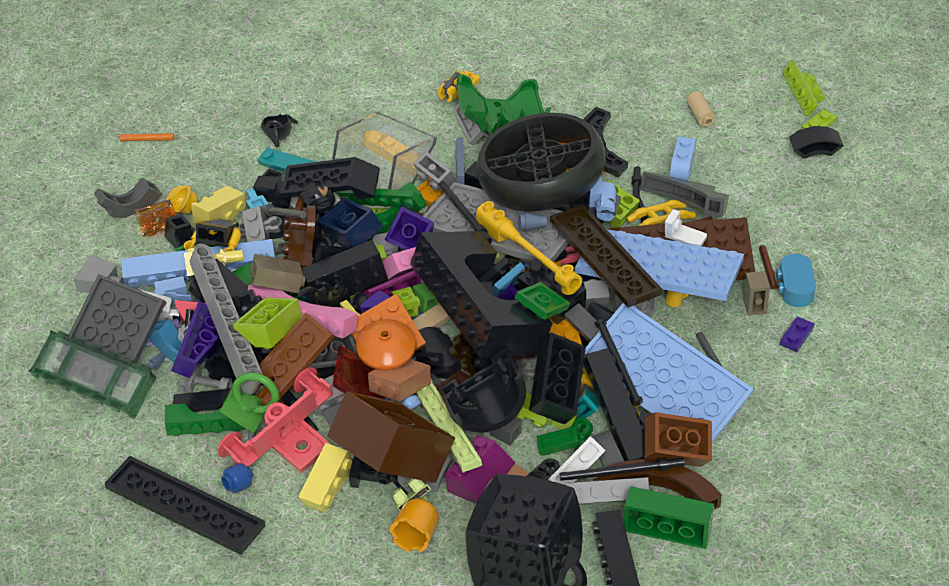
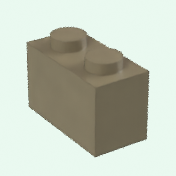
(756, 293)

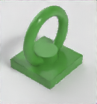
(247, 408)

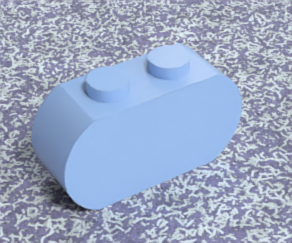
(683, 158)

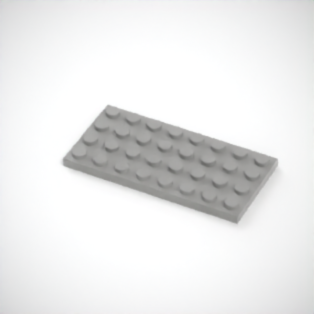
(449, 219)

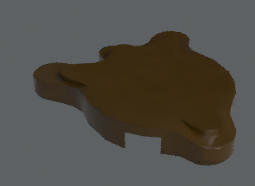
(462, 351)

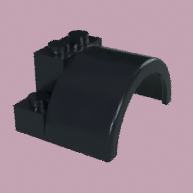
(491, 398)

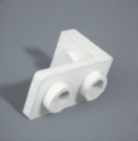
(678, 232)

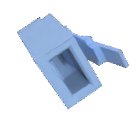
(173, 288)

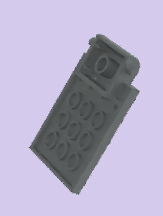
(117, 318)

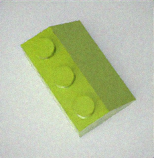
(269, 321)

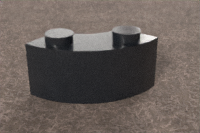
(816, 141)

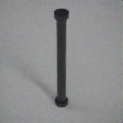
(534, 264)
(636, 399)

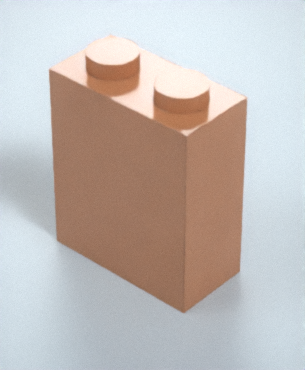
(401, 381)

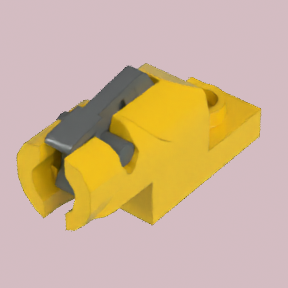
(449, 87)

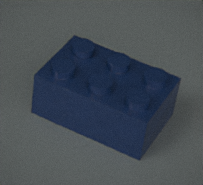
(349, 223)

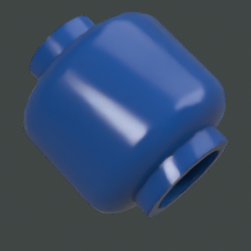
(237, 478)

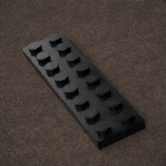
(185, 505)

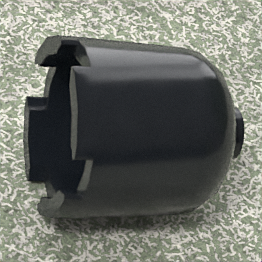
(218, 364)

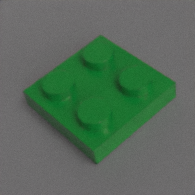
(542, 300)

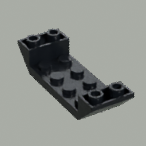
(334, 174)

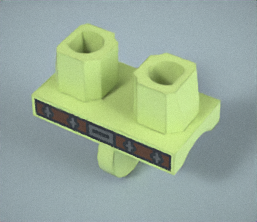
(419, 489)

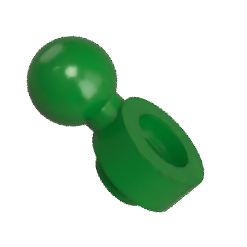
(582, 423)

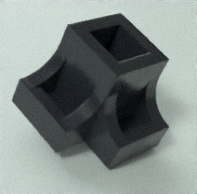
(178, 230)

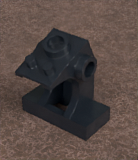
(362, 471)

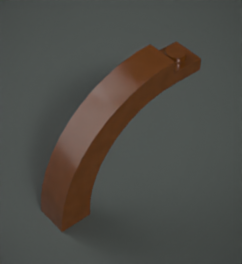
(676, 479)

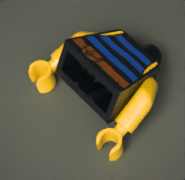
(216, 232)

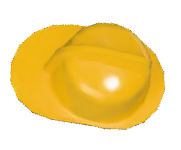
(182, 198)

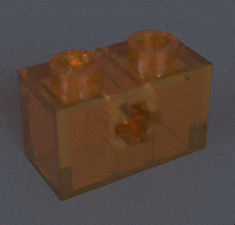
(147, 217)

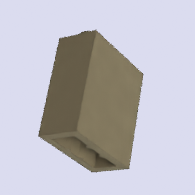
(277, 273)

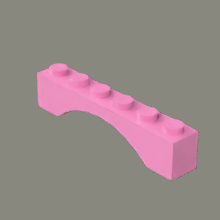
(336, 320)

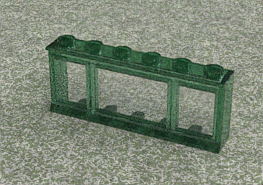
(93, 373)

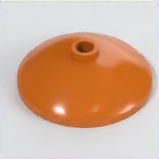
(388, 351)

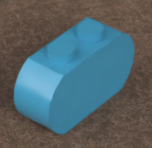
(796, 280)

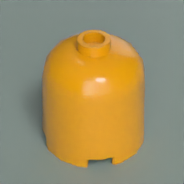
(415, 525)

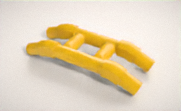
(654, 218)

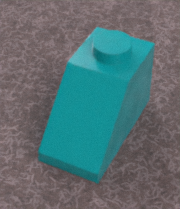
(587, 404)

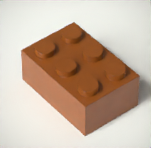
(677, 438)

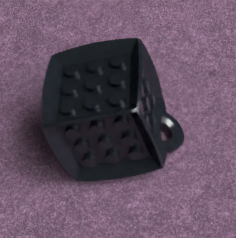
(525, 533)

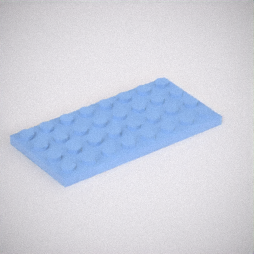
(679, 265)
(671, 372)

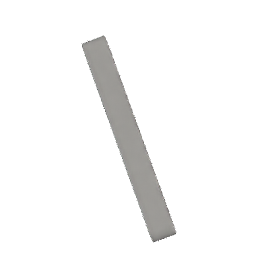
(224, 315)

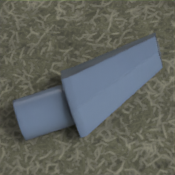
(156, 361)

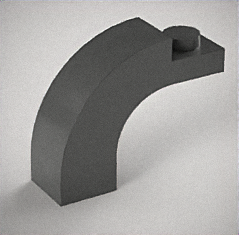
(124, 205)

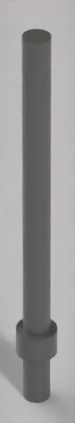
(272, 210)

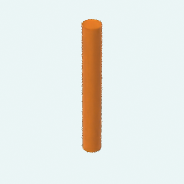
(147, 137)

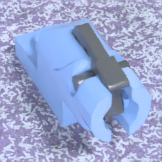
(605, 200)

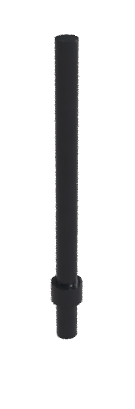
(464, 211)
(662, 464)

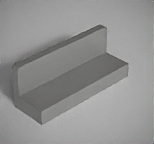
(471, 130)

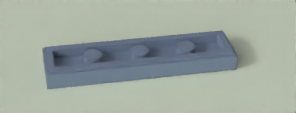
(459, 154)

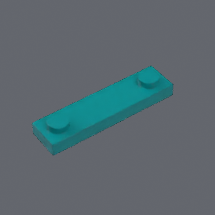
(280, 160)

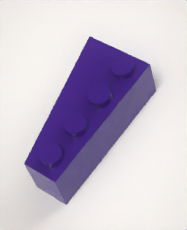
(197, 343)

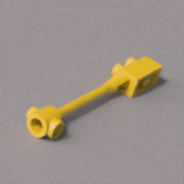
(502, 228)

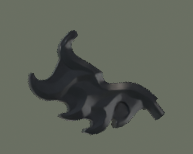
(327, 295)

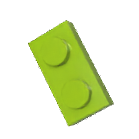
(822, 118)

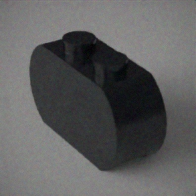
(439, 342)

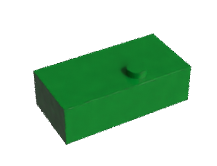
(668, 517)

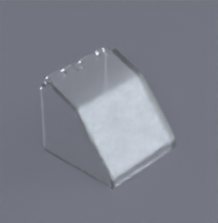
(386, 144)

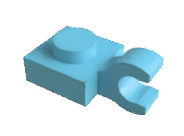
(254, 200)

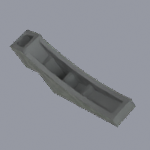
(689, 192)

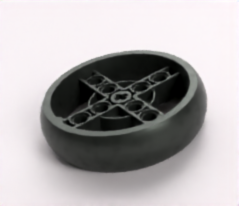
(541, 161)

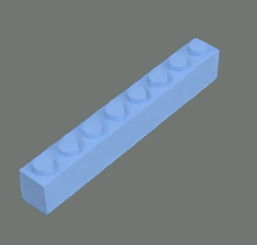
(164, 266)

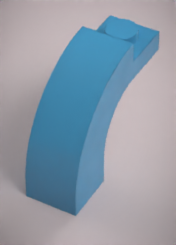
(166, 339)

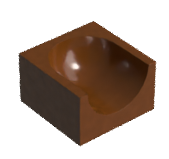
(390, 437)

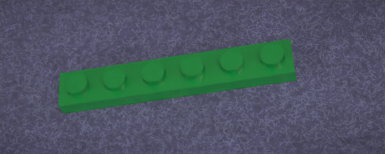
(387, 197)

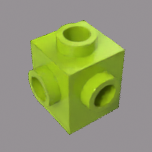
(408, 300)

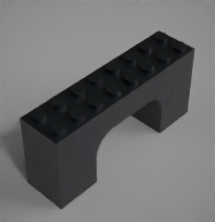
(451, 270)

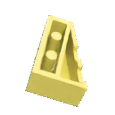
(222, 205)
(326, 478)

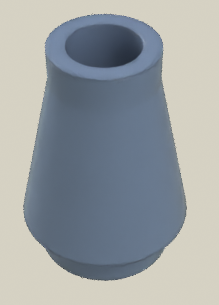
(531, 221)

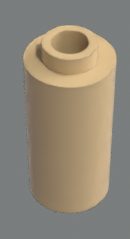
(701, 109)

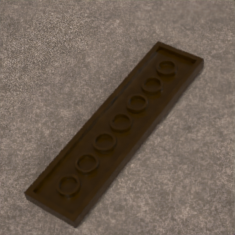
(606, 256)

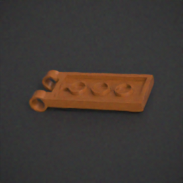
(294, 354)

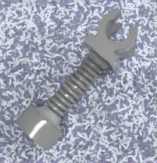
(188, 386)

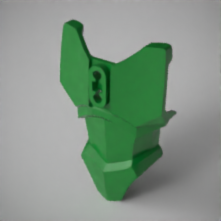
(485, 111)

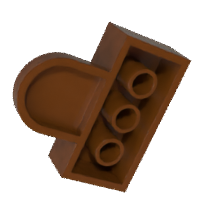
(299, 238)

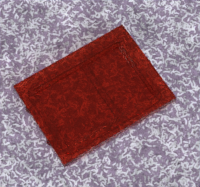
(352, 374)

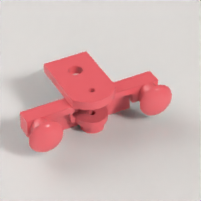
(285, 428)

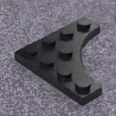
(613, 163)

